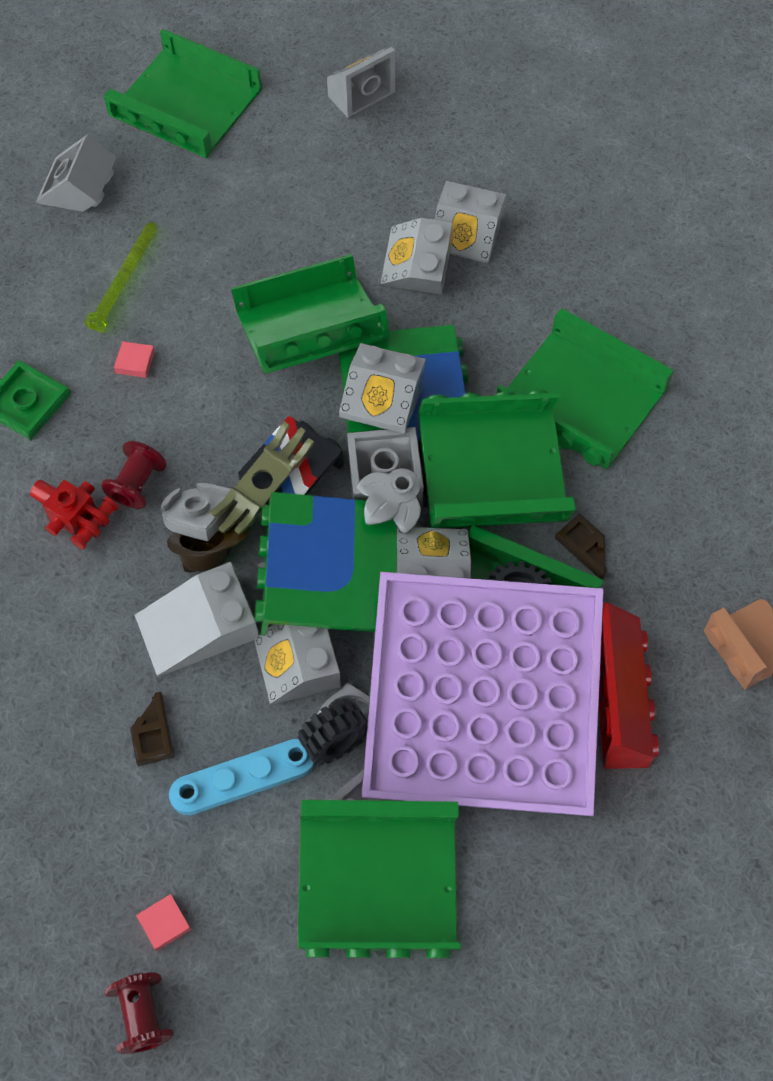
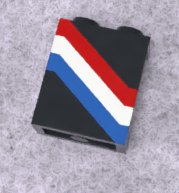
(317, 462)

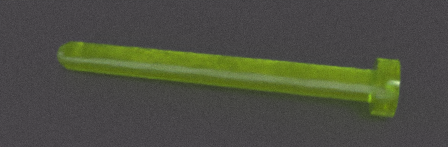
(97, 319)

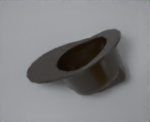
(202, 554)

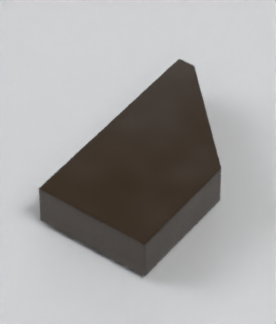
(585, 544)
(152, 734)

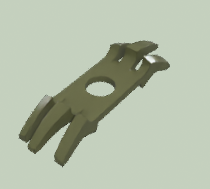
(270, 461)

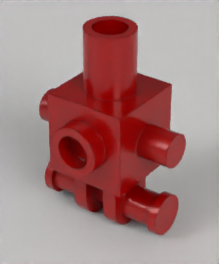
(73, 510)

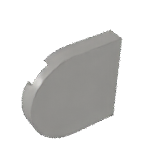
(189, 510)

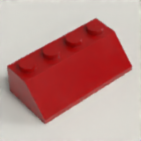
(623, 693)

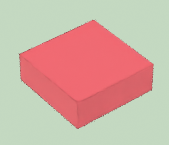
(134, 359)
(163, 922)

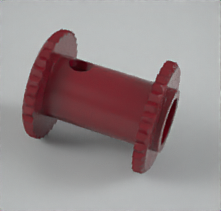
(134, 474)
(139, 1016)

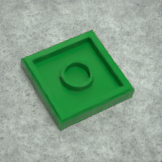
(29, 399)

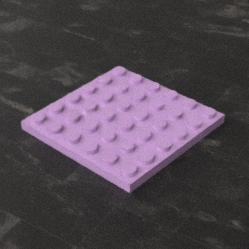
(484, 694)

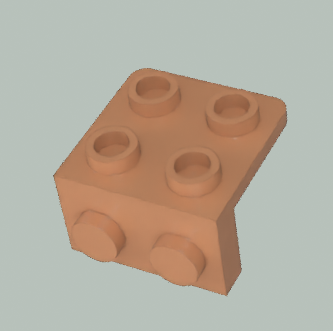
(744, 641)

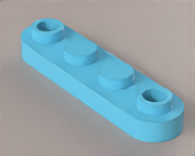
(240, 777)

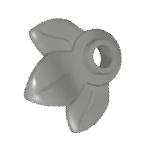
(388, 501)

